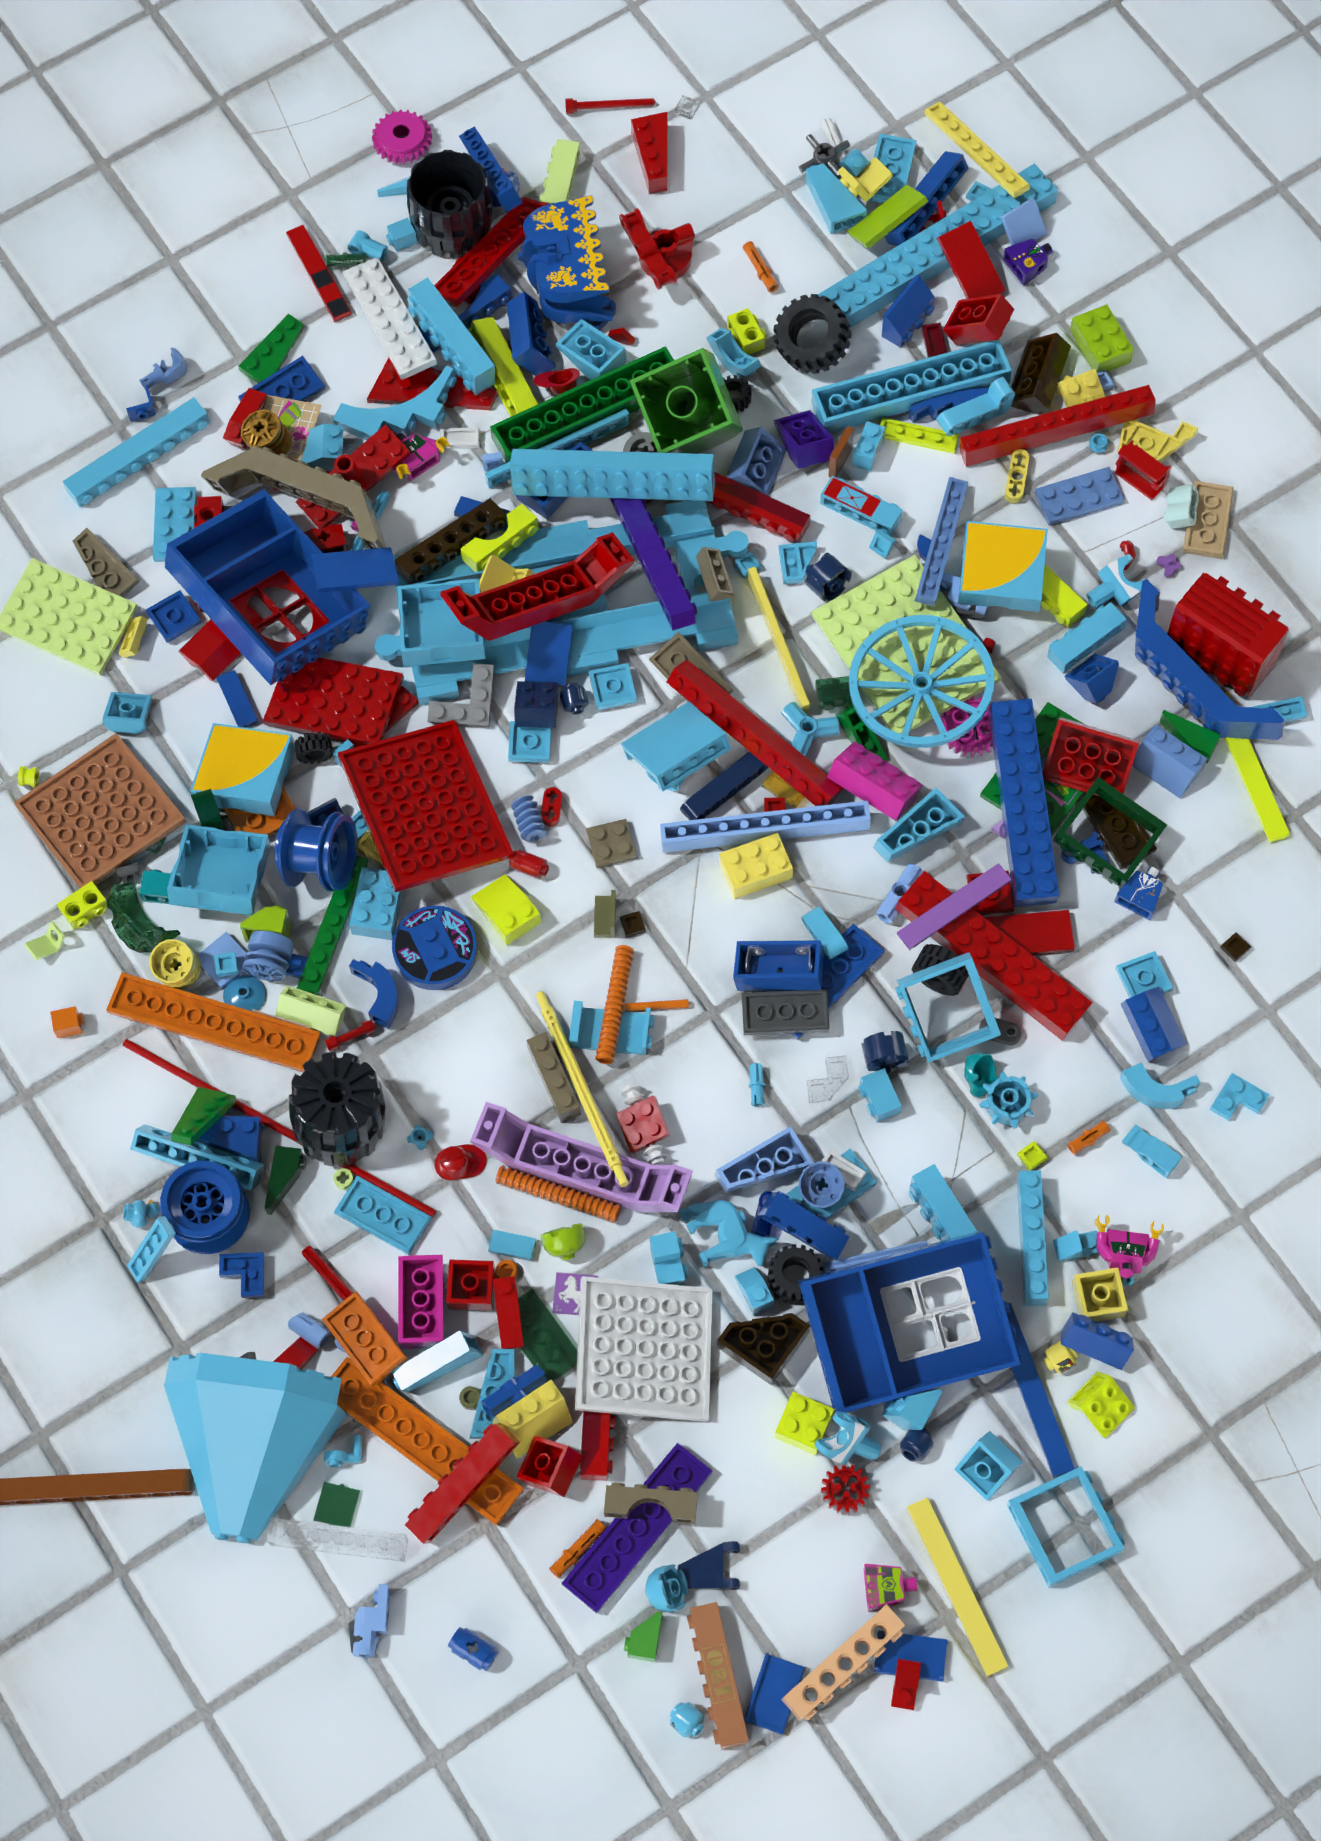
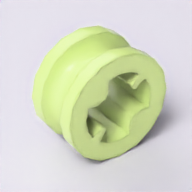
(338, 1175)

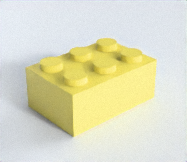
(755, 865)

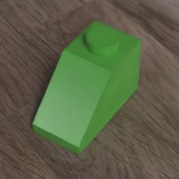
(644, 1639)

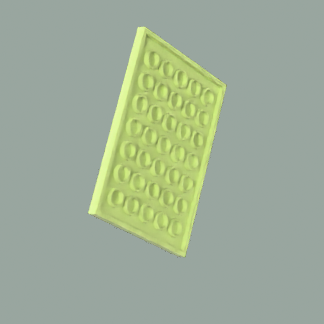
(880, 600)

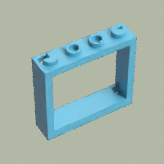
(962, 1042)
(1034, 1545)

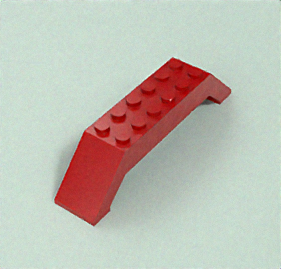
(542, 594)

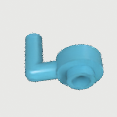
(336, 1457)

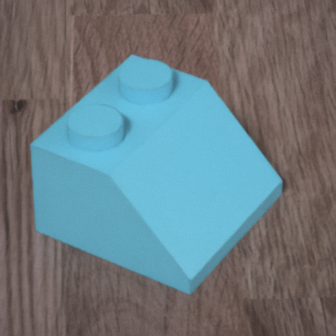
(323, 446)
(912, 1410)
(988, 1465)

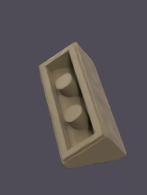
(714, 574)

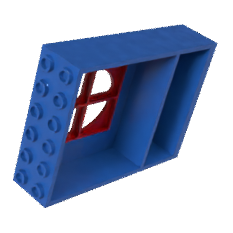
(255, 550)

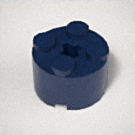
(827, 577)
(885, 1051)

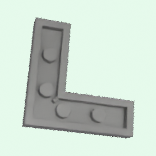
(479, 709)

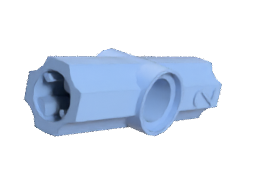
(887, 909)

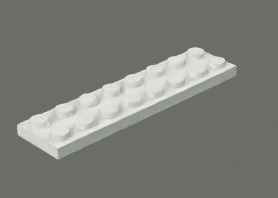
(389, 318)

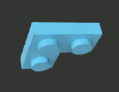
(1237, 1092)

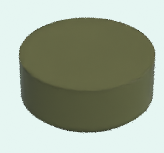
(469, 1397)

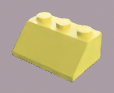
(537, 1414)

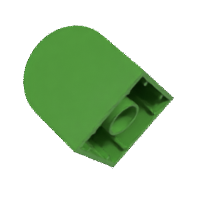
(687, 404)

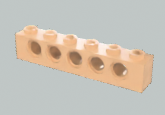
(884, 1619)

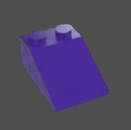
(805, 439)

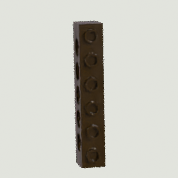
(447, 543)

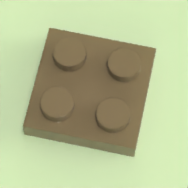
(611, 843)

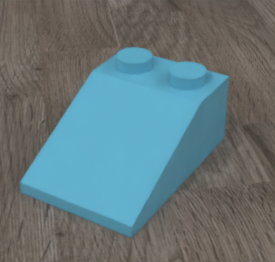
(591, 350)

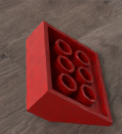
(1085, 753)

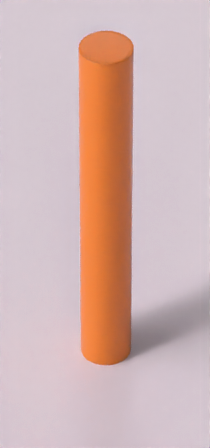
(657, 1005)

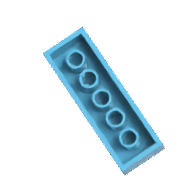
(451, 336)

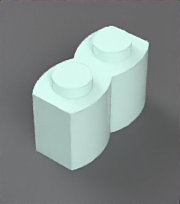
(1181, 506)

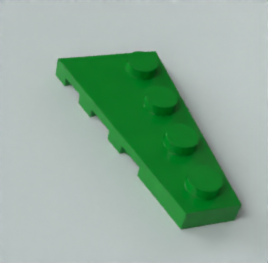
(273, 350)
(201, 1113)

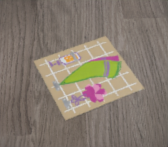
(297, 417)

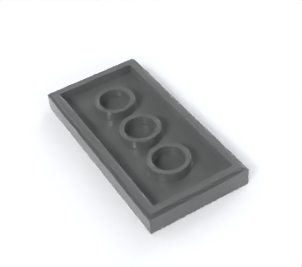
(785, 1012)

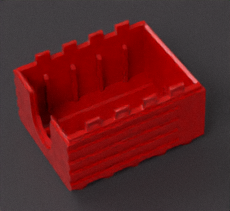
(1227, 634)

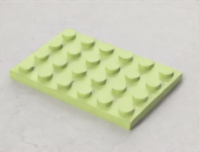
(66, 616)

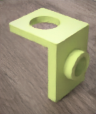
(46, 944)

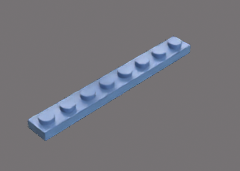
(941, 541)

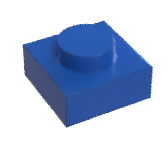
(296, 965)

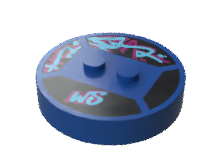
(434, 947)

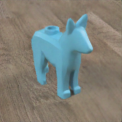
(732, 1234)

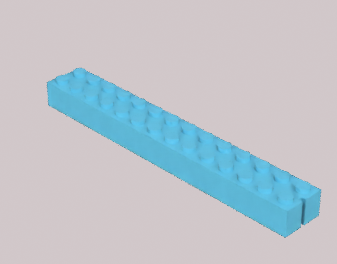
(889, 275)

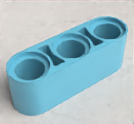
(822, 929)

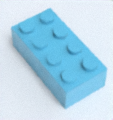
(939, 1205)

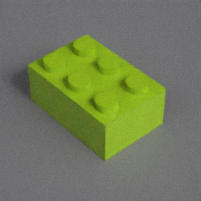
(1101, 339)

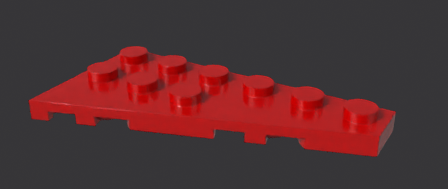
(391, 389)

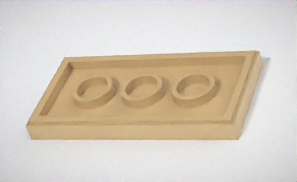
(1210, 530)

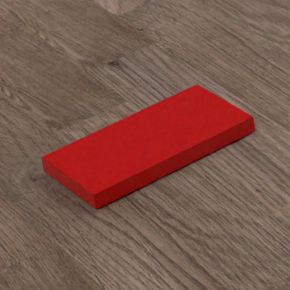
(970, 262)
(1039, 931)

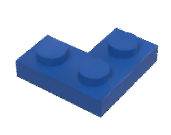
(248, 1267)

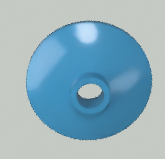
(252, 999)

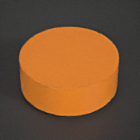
(506, 1268)

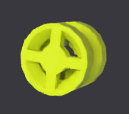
(28, 776)

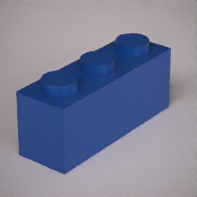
(1097, 1340)

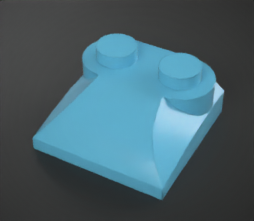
(127, 712)

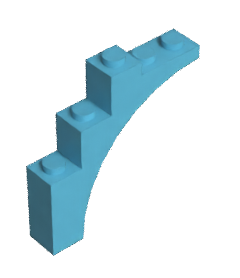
(401, 418)

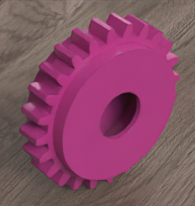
(399, 124)

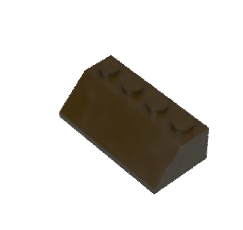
(1039, 373)

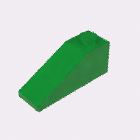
(859, 732)
(1192, 734)

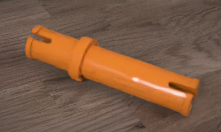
(763, 272)
(577, 1548)

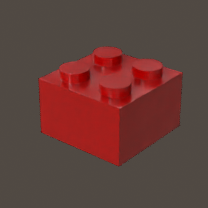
(470, 1285)
(549, 1466)

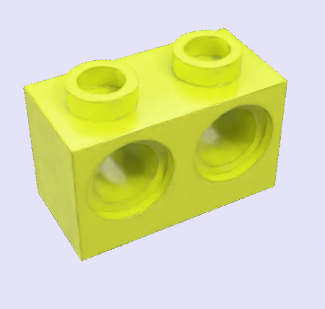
(743, 333)
(79, 901)

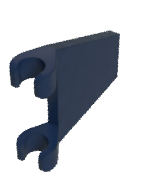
(707, 1568)

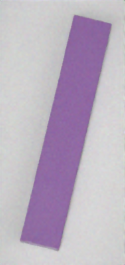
(954, 906)

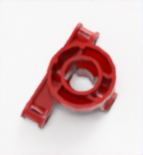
(661, 264)

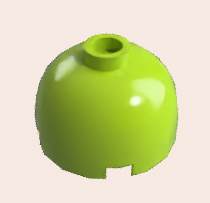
(564, 1241)

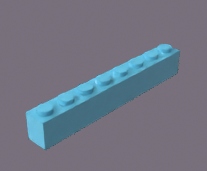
(136, 452)

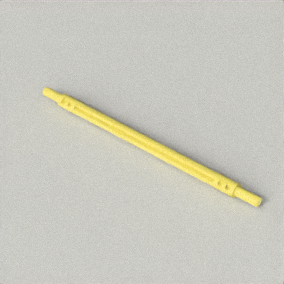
(582, 1089)

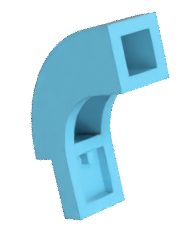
(1154, 1094)

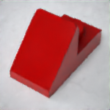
(905, 1684)

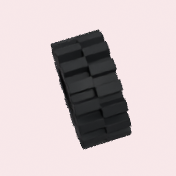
(741, 386)
(313, 748)

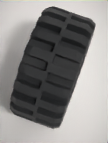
(799, 314)

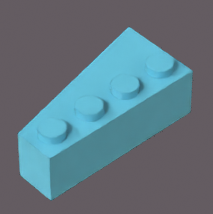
(924, 822)

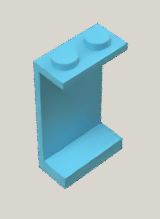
(633, 1032)

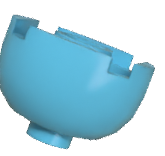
(666, 1588)

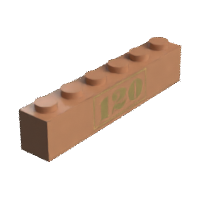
(719, 1676)

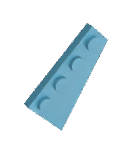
(498, 1371)

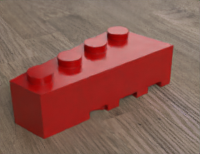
(651, 144)

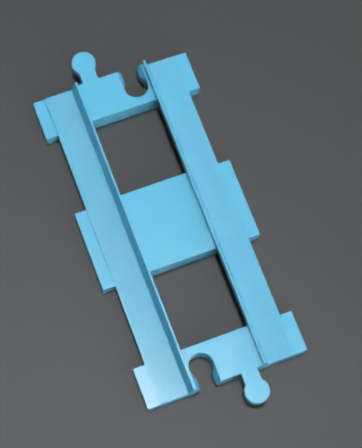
(595, 630)

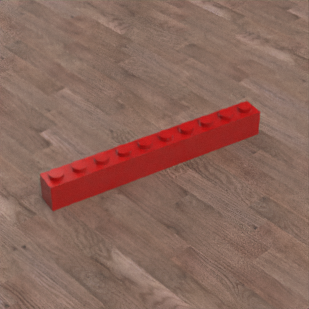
(1057, 425)
(753, 734)

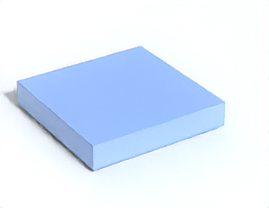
(1023, 223)
(223, 944)

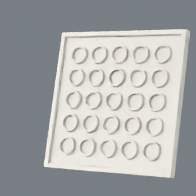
(644, 1349)

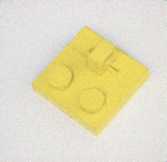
(1081, 388)

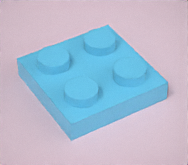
(612, 686)
(529, 744)
(1143, 974)

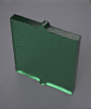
(336, 1505)

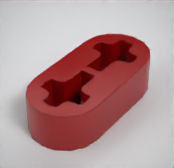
(556, 807)

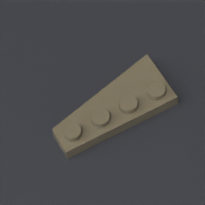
(104, 565)

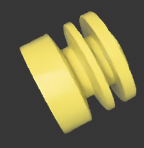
(165, 960)

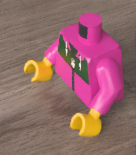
(423, 455)
(1126, 1249)

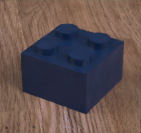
(536, 704)

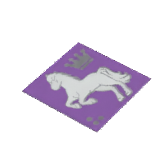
(567, 1293)

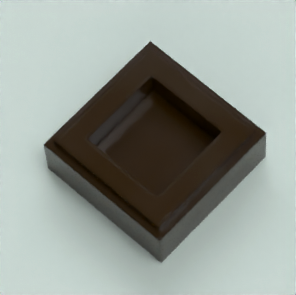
(632, 924)
(1235, 947)

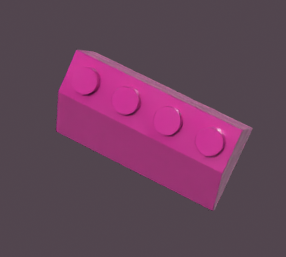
(420, 1301)

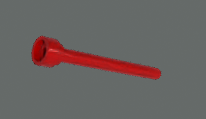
(572, 105)

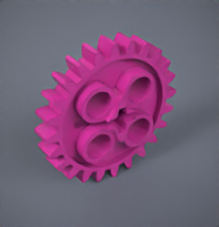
(969, 744)

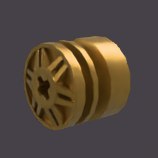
(266, 430)

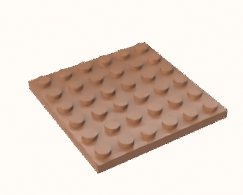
(100, 812)

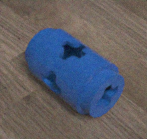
(486, 1651)

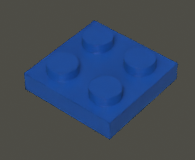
(173, 616)

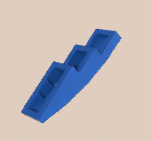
(938, 404)

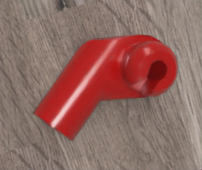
(1128, 548)

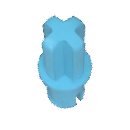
(756, 1085)

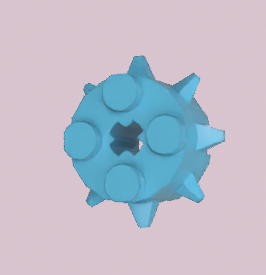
(1008, 1088)

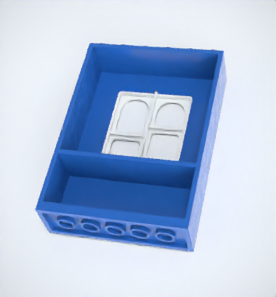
(859, 1335)

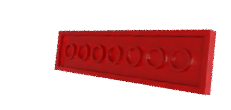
(486, 254)

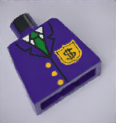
(1027, 259)

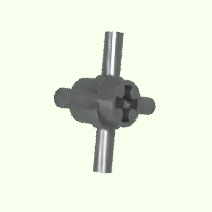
(824, 154)

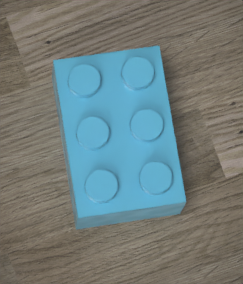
(375, 905)

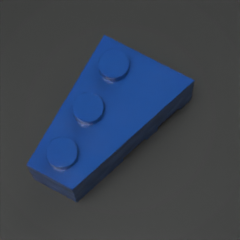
(236, 1135)

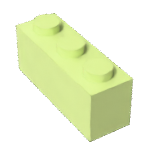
(311, 1010)

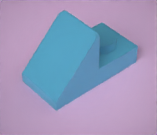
(1076, 1245)

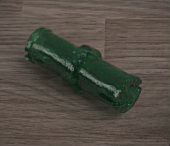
(345, 259)

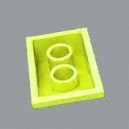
(507, 909)

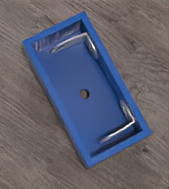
(759, 963)

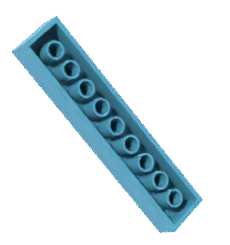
(899, 387)
(612, 474)

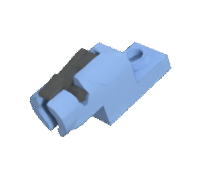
(951, 584)
(369, 1623)

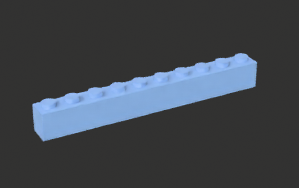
(754, 826)

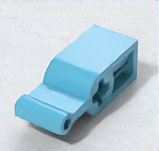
(1152, 1151)

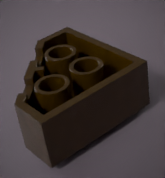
(764, 1343)

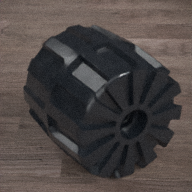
(449, 202)
(337, 1109)

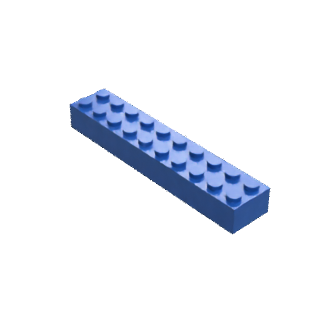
(1023, 803)

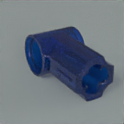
(761, 1226)

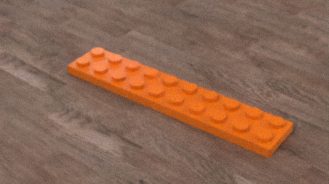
(213, 1022)
(418, 1438)

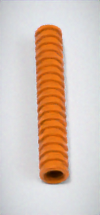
(614, 1004)
(558, 1194)

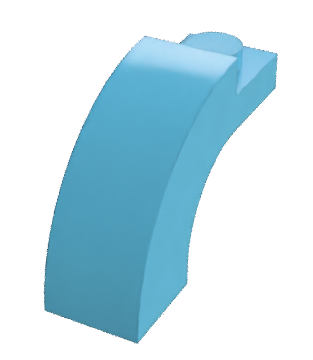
(731, 355)

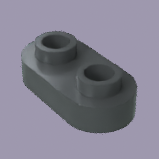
(1003, 1027)

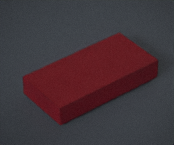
(933, 339)

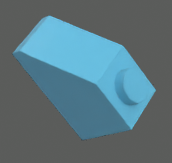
(755, 1291)

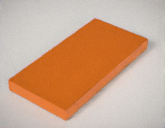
(364, 1339)

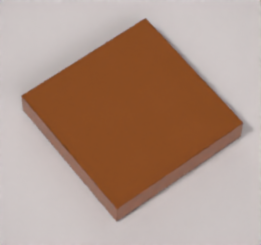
(841, 452)

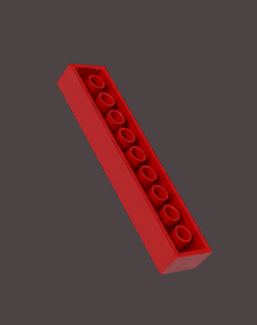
(1000, 960)

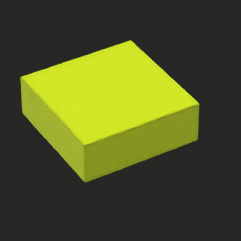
(1032, 1156)

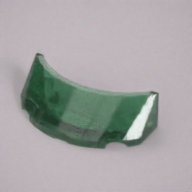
(131, 921)

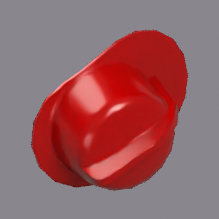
(558, 381)
(460, 1162)

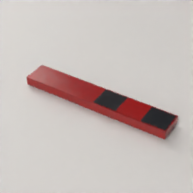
(318, 273)

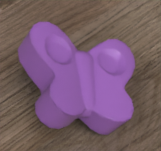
(1169, 564)

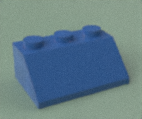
(908, 312)
(1153, 1023)

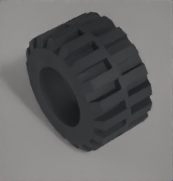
(946, 983)
(786, 1258)

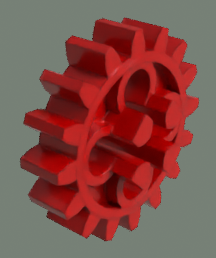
(846, 1502)

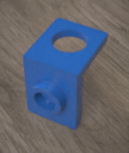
(142, 411)

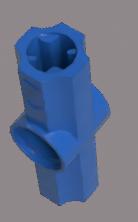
(513, 1391)

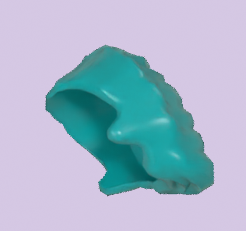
(979, 1070)

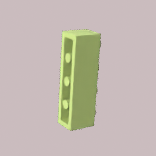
(561, 172)

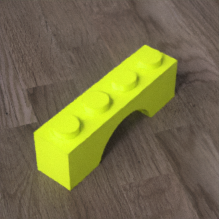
(521, 525)

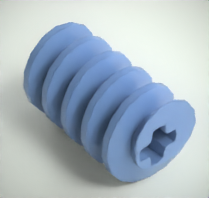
(528, 818)

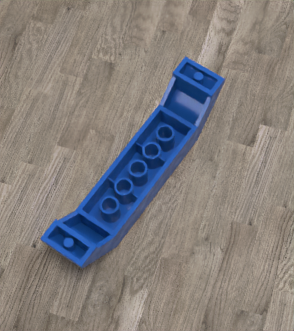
(1192, 684)

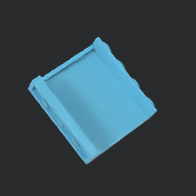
(677, 745)

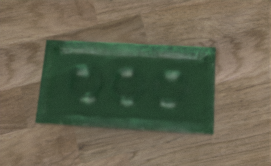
(544, 1339)

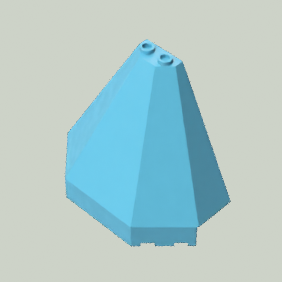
(249, 1434)

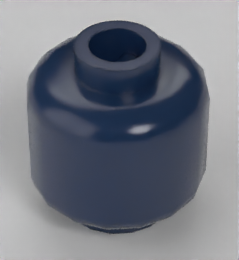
(574, 698)
(916, 1445)

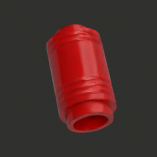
(529, 864)

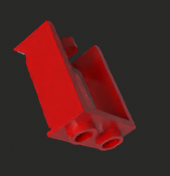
(1141, 470)

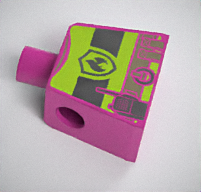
(886, 1586)

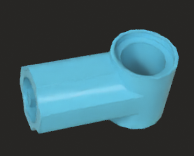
(363, 243)

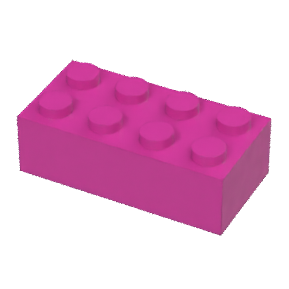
(874, 780)

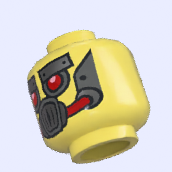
(1060, 1358)

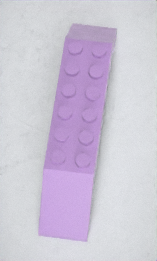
(578, 1163)

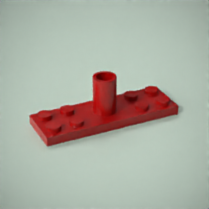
(365, 465)

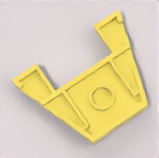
(1155, 442)

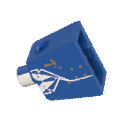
(1141, 893)

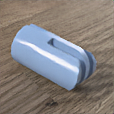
(309, 1330)

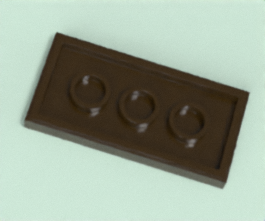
(1118, 832)

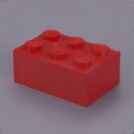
(978, 319)

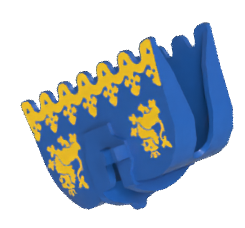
(563, 261)

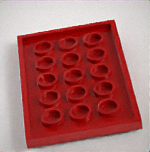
(335, 700)

